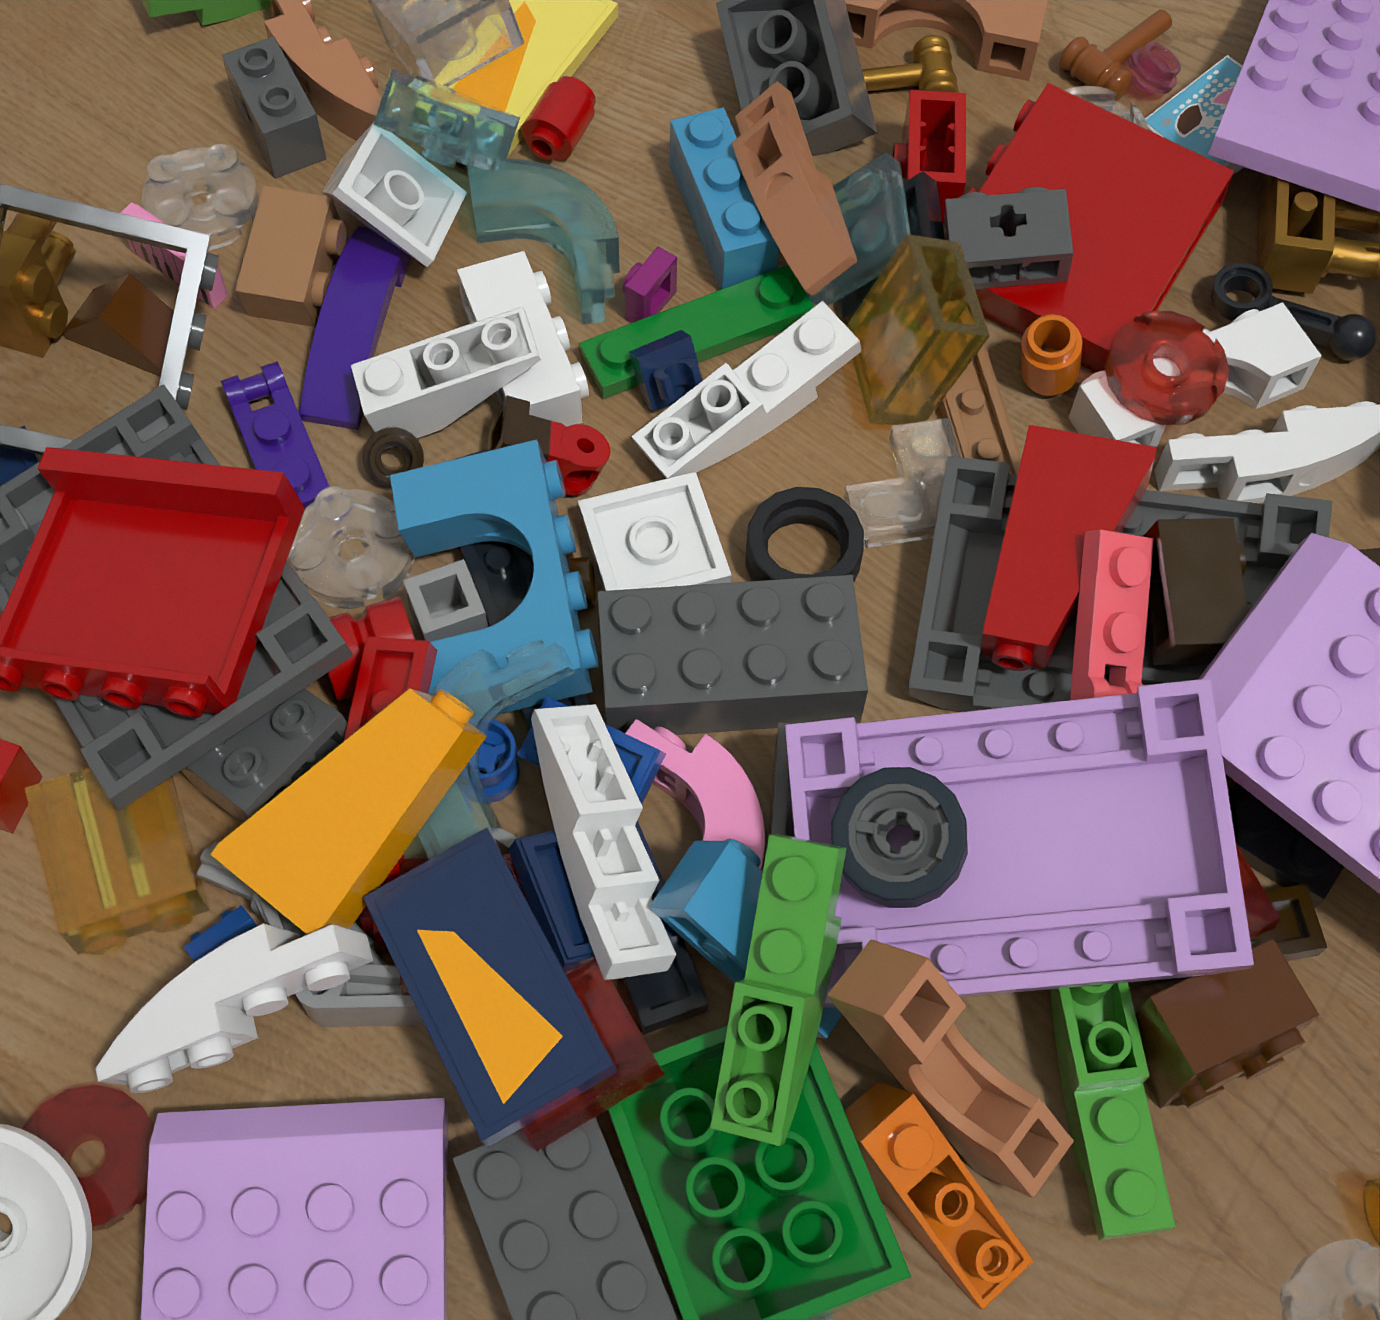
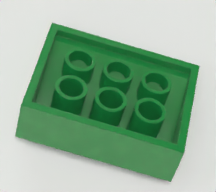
(751, 1221)

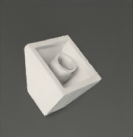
(396, 193)

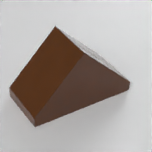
(124, 323)

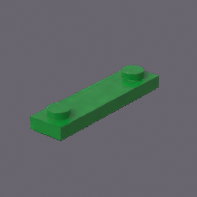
(714, 322)

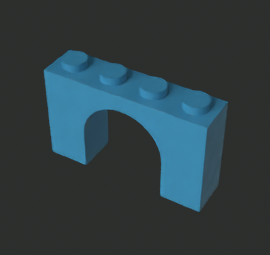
(509, 500)

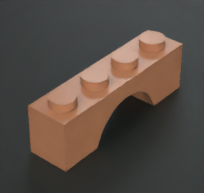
(996, 32)
(908, 1021)

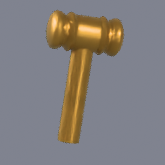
(930, 69)

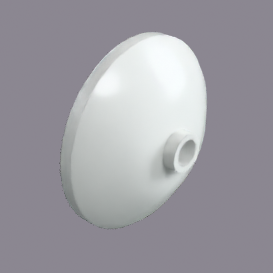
(50, 1229)

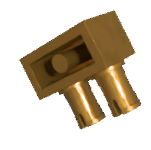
(1300, 241)
(29, 275)

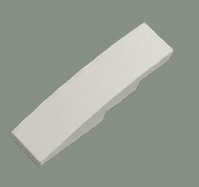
(598, 841)

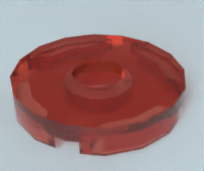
(1147, 390)
(123, 1128)

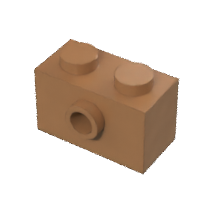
(290, 255)

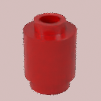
(559, 119)

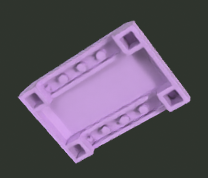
(1310, 99)
(1304, 701)
(1087, 840)
(298, 1213)

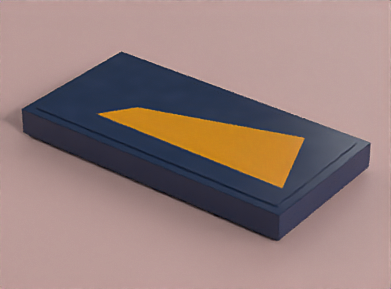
(489, 987)

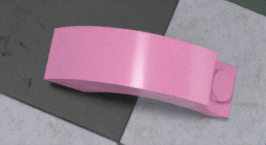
(709, 786)

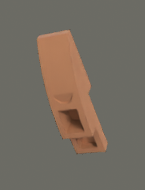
(329, 71)
(790, 191)

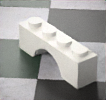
(1265, 359)

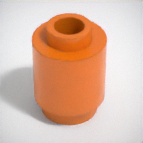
(1051, 355)

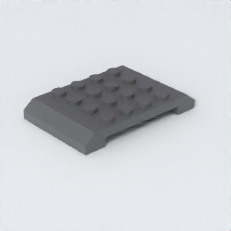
(964, 564)
(148, 745)

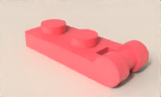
(1111, 614)

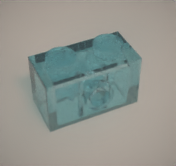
(446, 122)

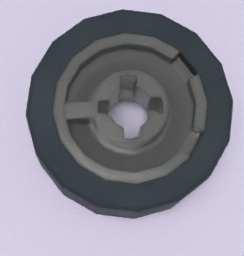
(923, 866)

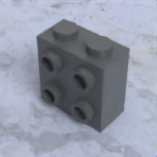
(268, 754)

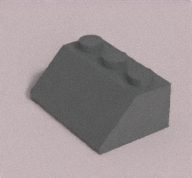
(811, 54)

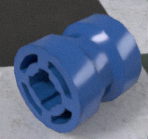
(498, 749)

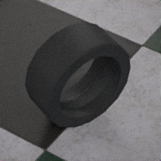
(803, 506)

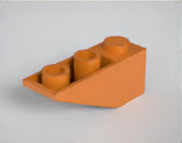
(935, 1193)

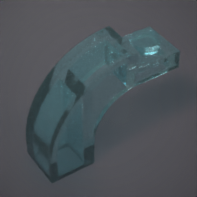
(554, 209)
(488, 693)

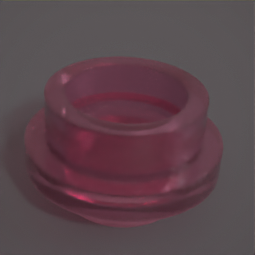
(1154, 68)

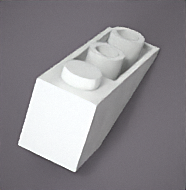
(444, 375)

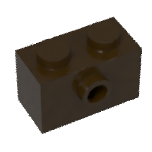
(1194, 589)

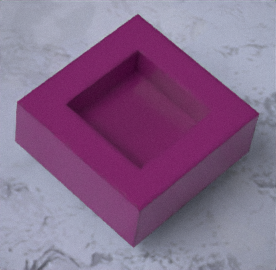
(650, 285)

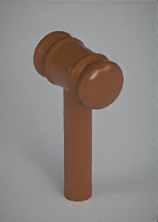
(1105, 68)

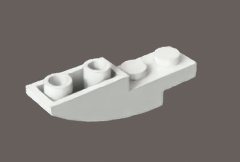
(750, 401)
(1298, 455)
(214, 1001)

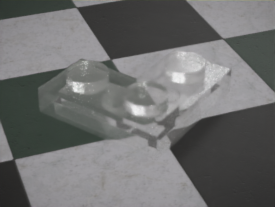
(908, 505)

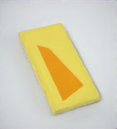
(555, 44)

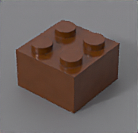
(1222, 1028)

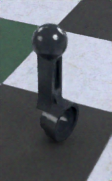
(1347, 336)

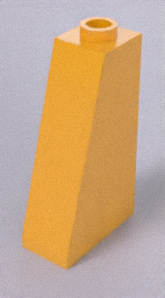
(353, 812)

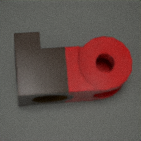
(577, 448)

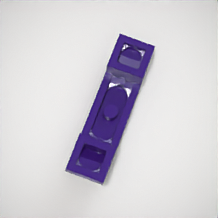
(350, 327)

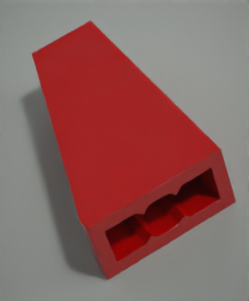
(1061, 491)

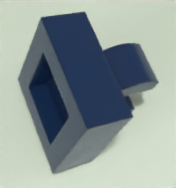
(666, 369)

